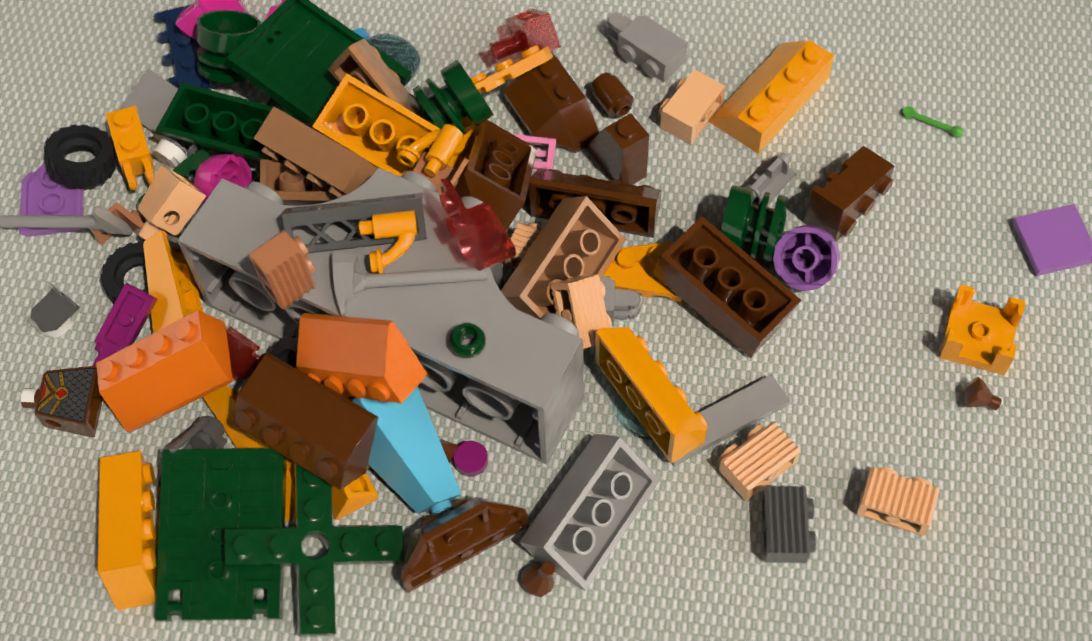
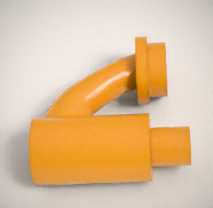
(443, 146)
(389, 225)

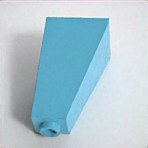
(410, 454)

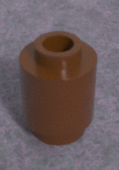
(612, 95)

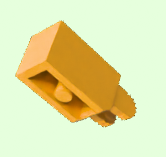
(131, 145)

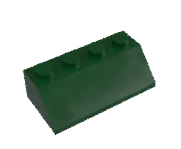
(216, 121)

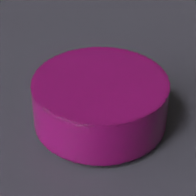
(471, 458)

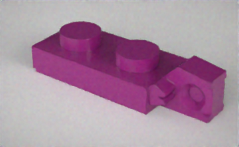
(124, 321)

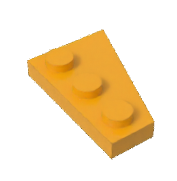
(634, 270)

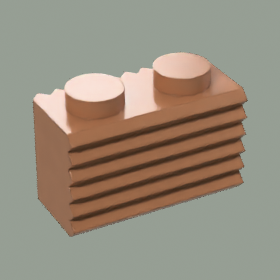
(284, 268)

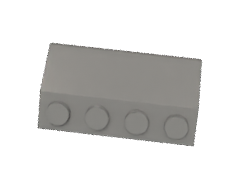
(590, 510)

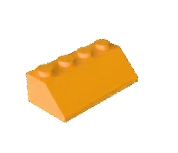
(774, 93)
(371, 124)
(649, 392)

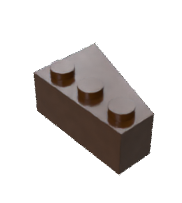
(849, 193)

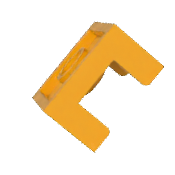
(981, 333)

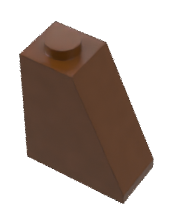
(622, 150)

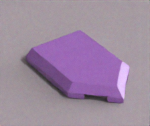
(46, 197)

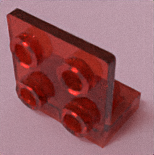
(477, 228)

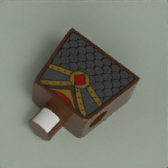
(67, 400)

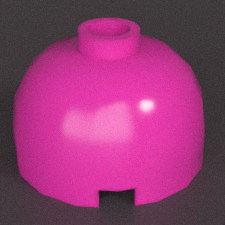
(222, 166)

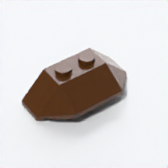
(552, 105)
(458, 537)

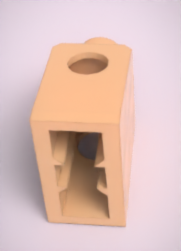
(168, 203)

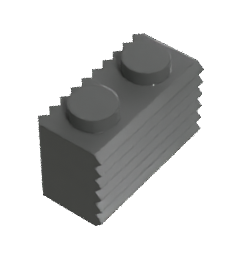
(786, 524)

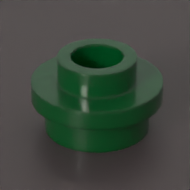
(467, 331)

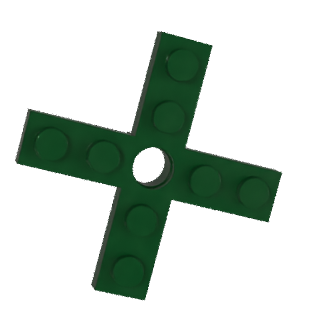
(314, 576)

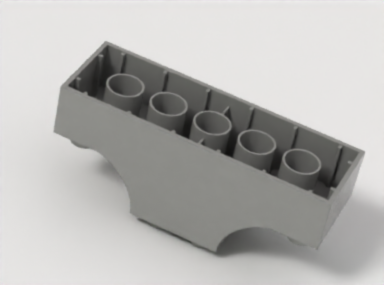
(513, 391)

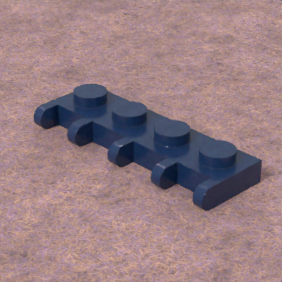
(183, 50)

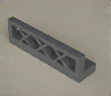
(350, 211)

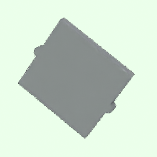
(151, 98)

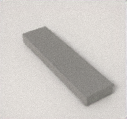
(740, 412)

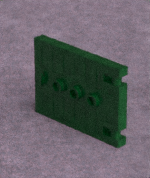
(297, 62)
(195, 508)

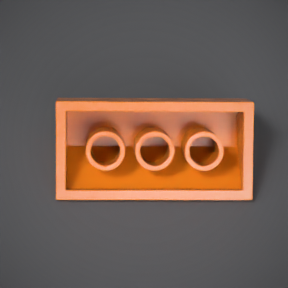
(358, 357)
(166, 370)

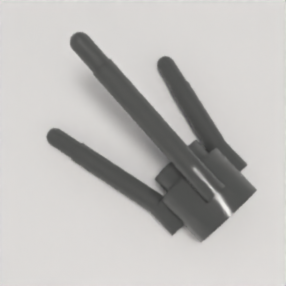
(204, 435)

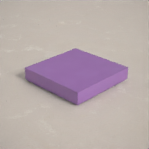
(1054, 239)

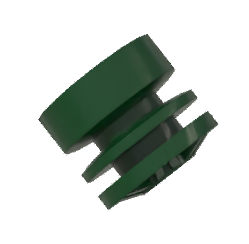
(218, 36)
(453, 100)
(753, 222)

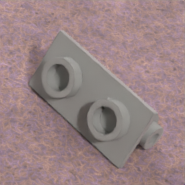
(771, 178)

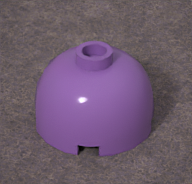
(806, 257)

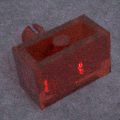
(526, 30)

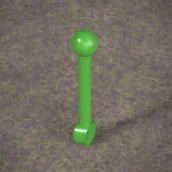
(909, 113)

